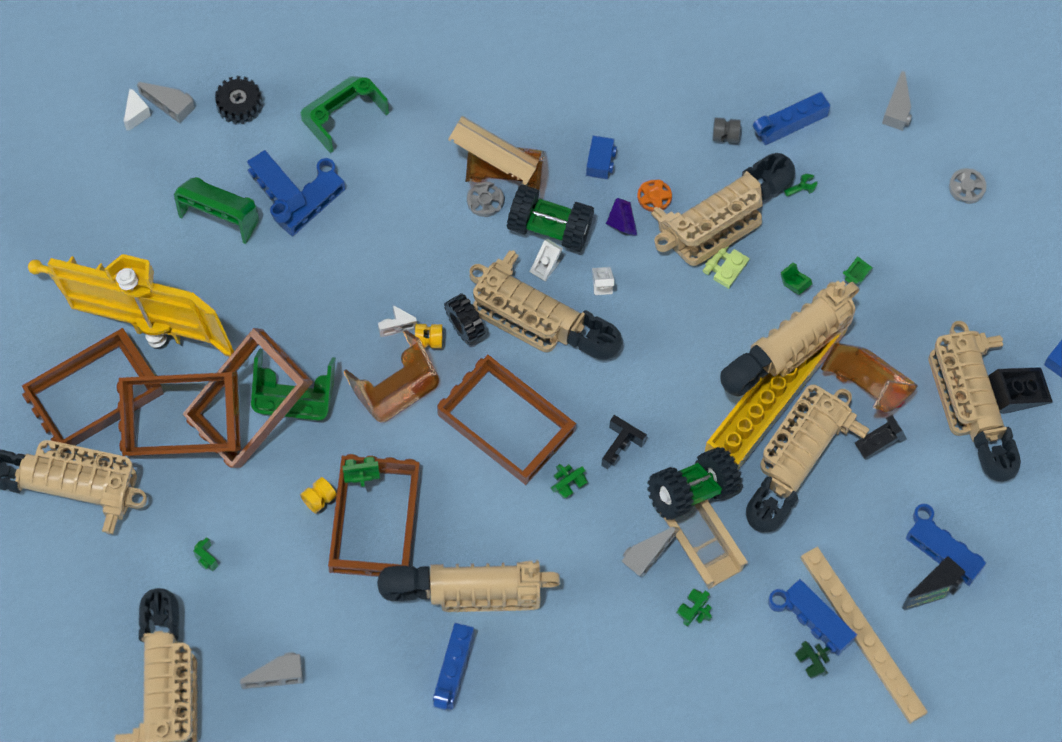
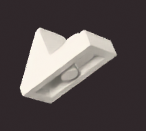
(546, 260)
(602, 280)
(402, 322)

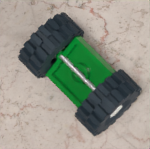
(550, 218)
(710, 476)

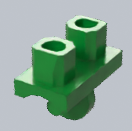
(361, 472)
(562, 486)
(699, 600)

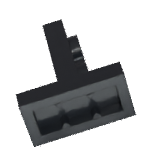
(626, 434)
(881, 438)

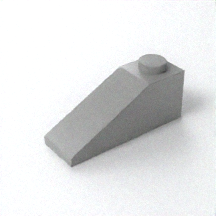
(169, 100)
(898, 109)
(644, 554)
(278, 672)

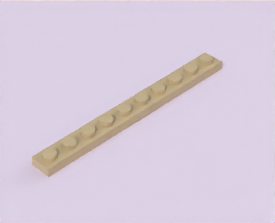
(866, 637)

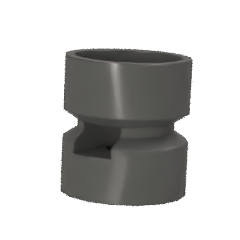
(726, 130)

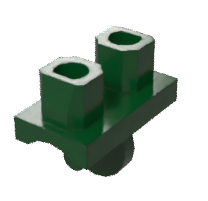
(817, 667)

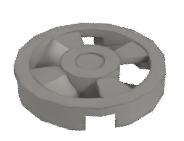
(967, 185)
(484, 199)

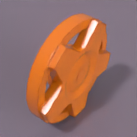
(654, 195)

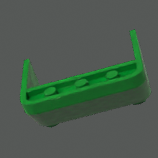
(318, 111)
(217, 203)
(268, 395)

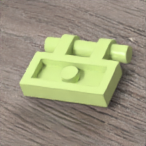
(730, 269)

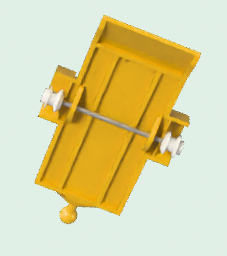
(129, 295)

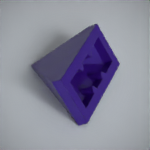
(622, 217)

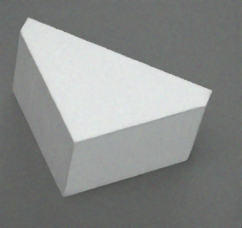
(135, 111)

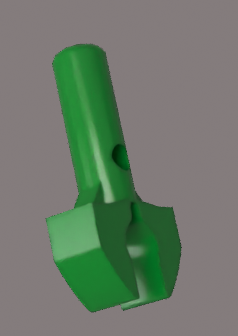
(802, 186)

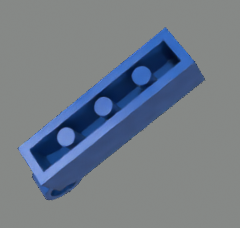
(792, 118)
(276, 185)
(317, 197)
(939, 544)
(816, 615)
(453, 666)

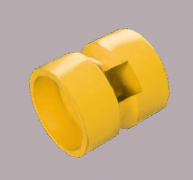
(435, 335)
(318, 495)

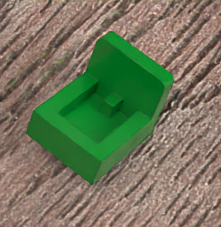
(857, 271)
(794, 279)
(205, 560)

